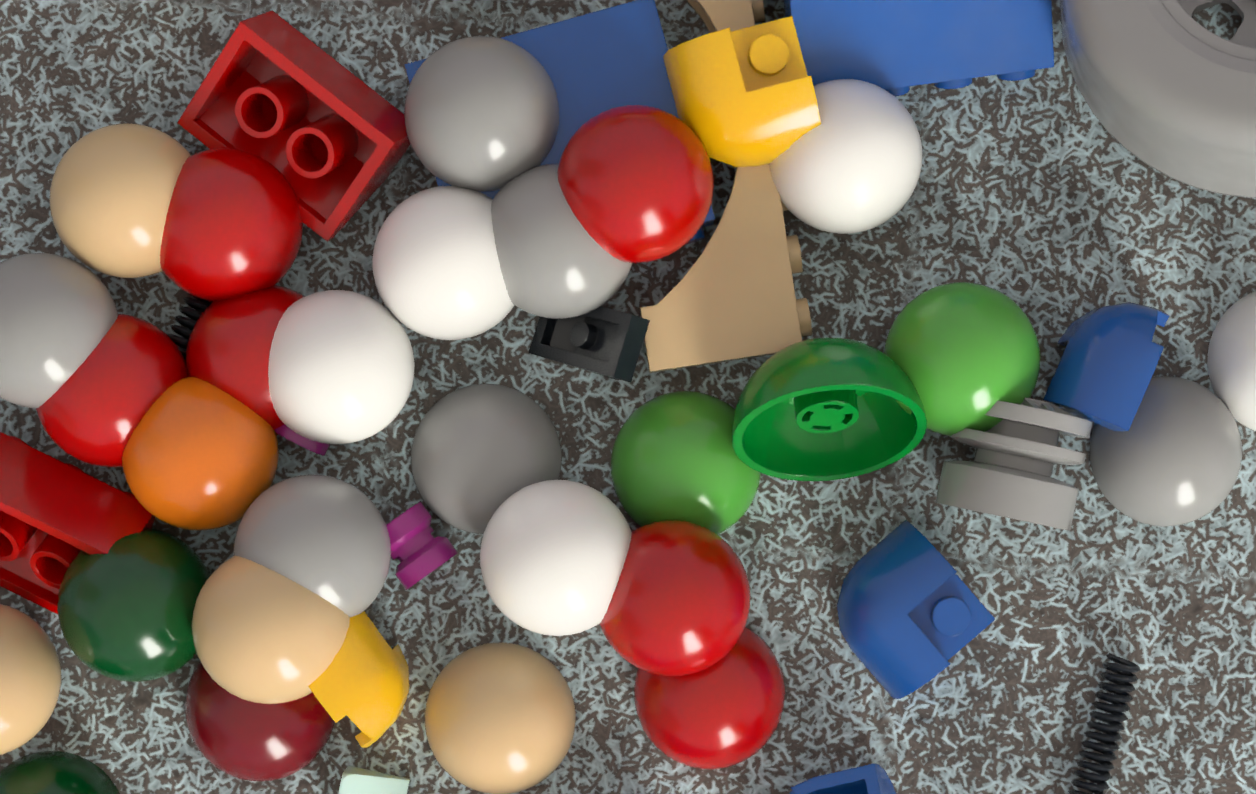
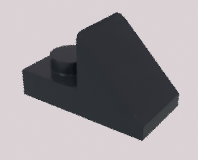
(597, 342)

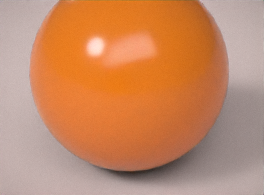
(199, 457)

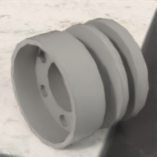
(1016, 465)

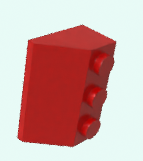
(303, 115)
(52, 515)

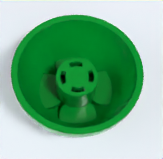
(826, 412)

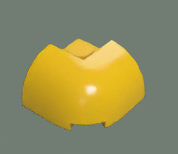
(744, 91)
(364, 681)

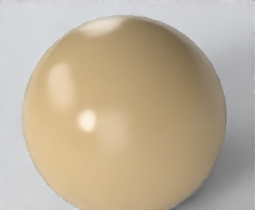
(115, 197)
(264, 632)
(27, 678)
(500, 718)

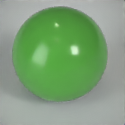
(964, 354)
(681, 463)

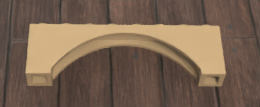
(741, 288)

